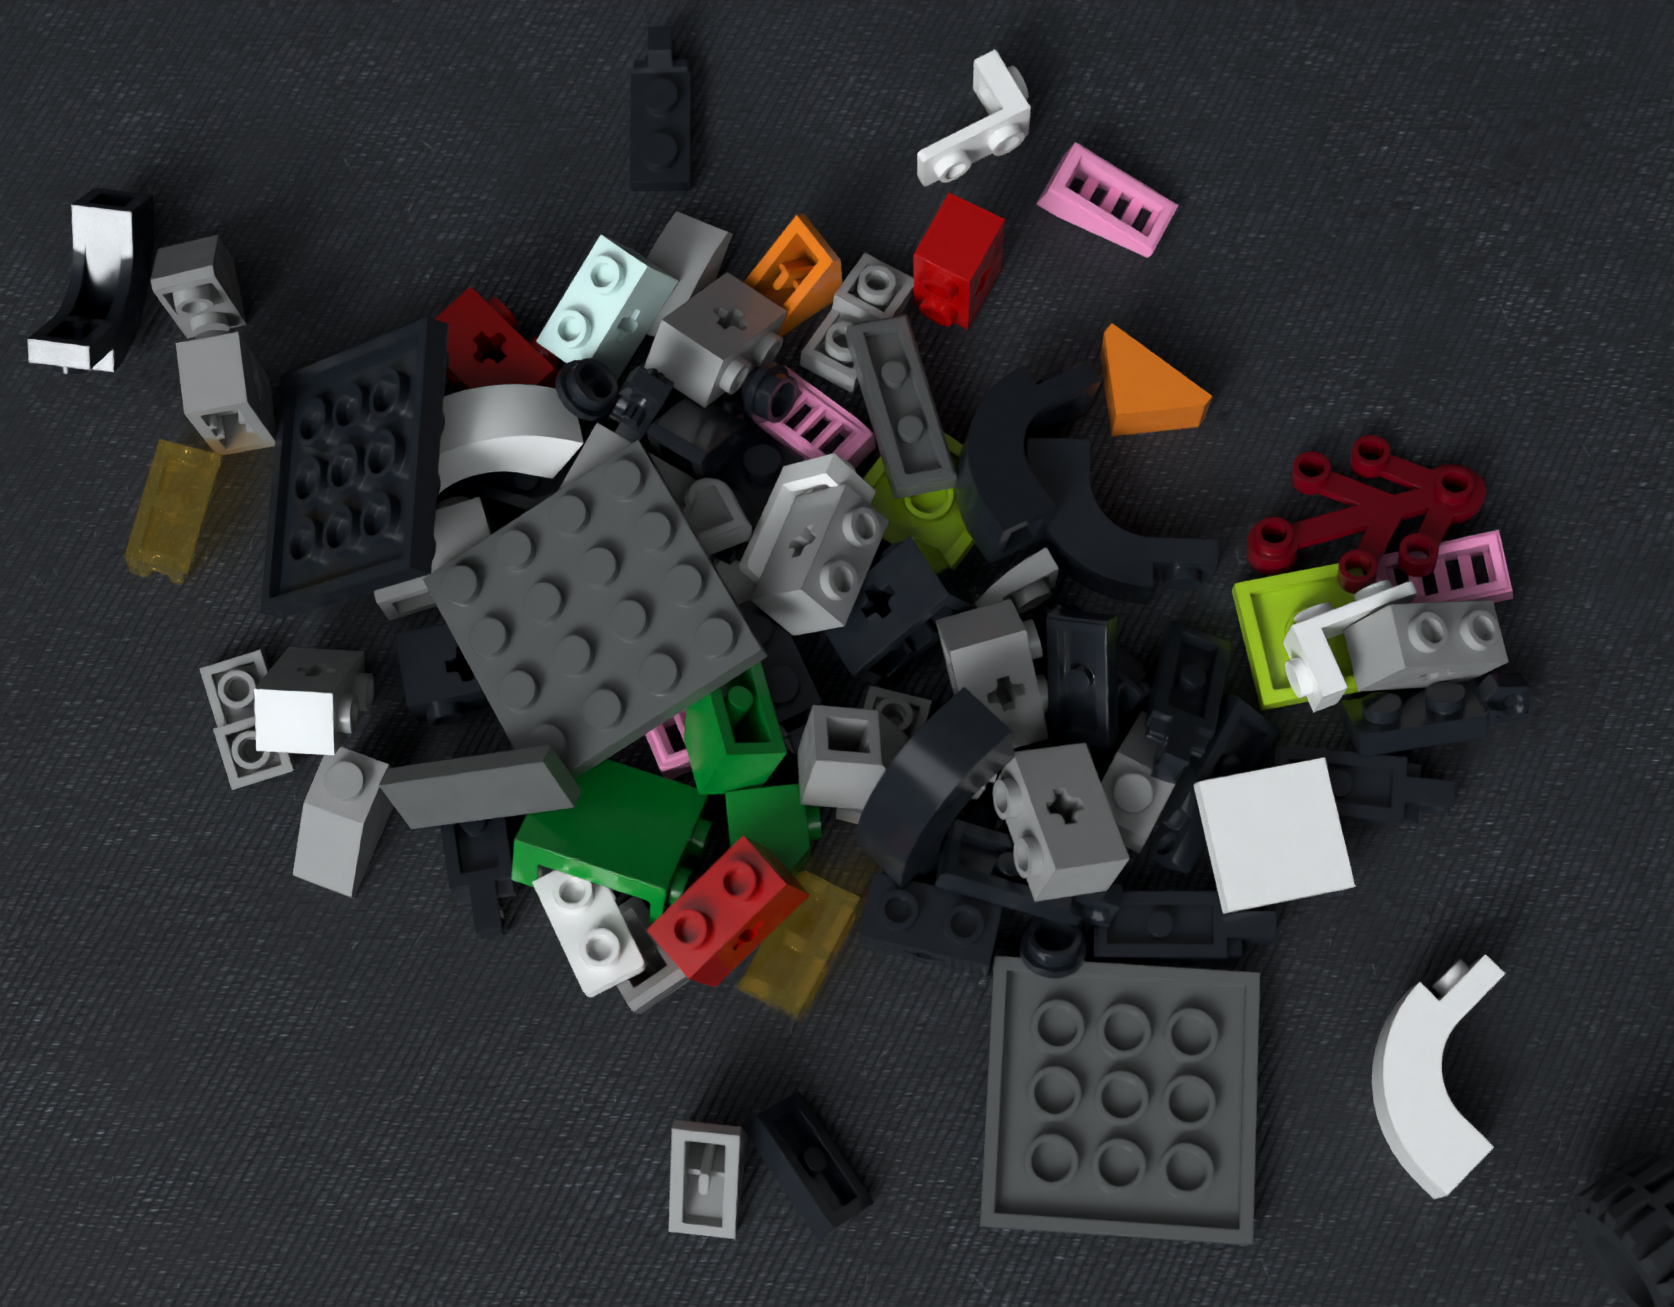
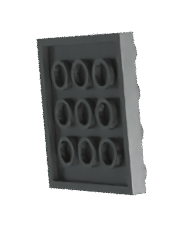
(595, 614)
(1122, 1102)

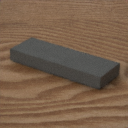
(900, 406)
(481, 787)

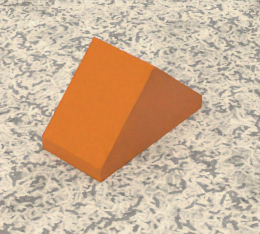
(798, 273)
(1145, 390)

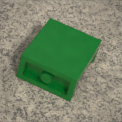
(622, 834)

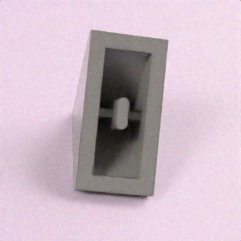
(661, 973)
(706, 1178)

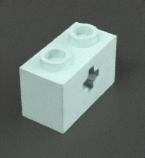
(607, 307)

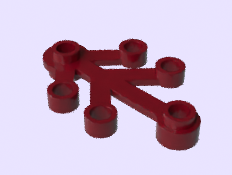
(1370, 511)

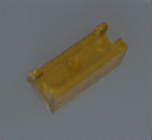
(172, 511)
(802, 948)

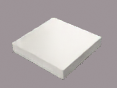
(1274, 835)

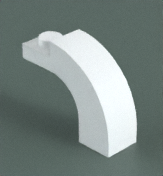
(506, 430)
(1408, 1084)

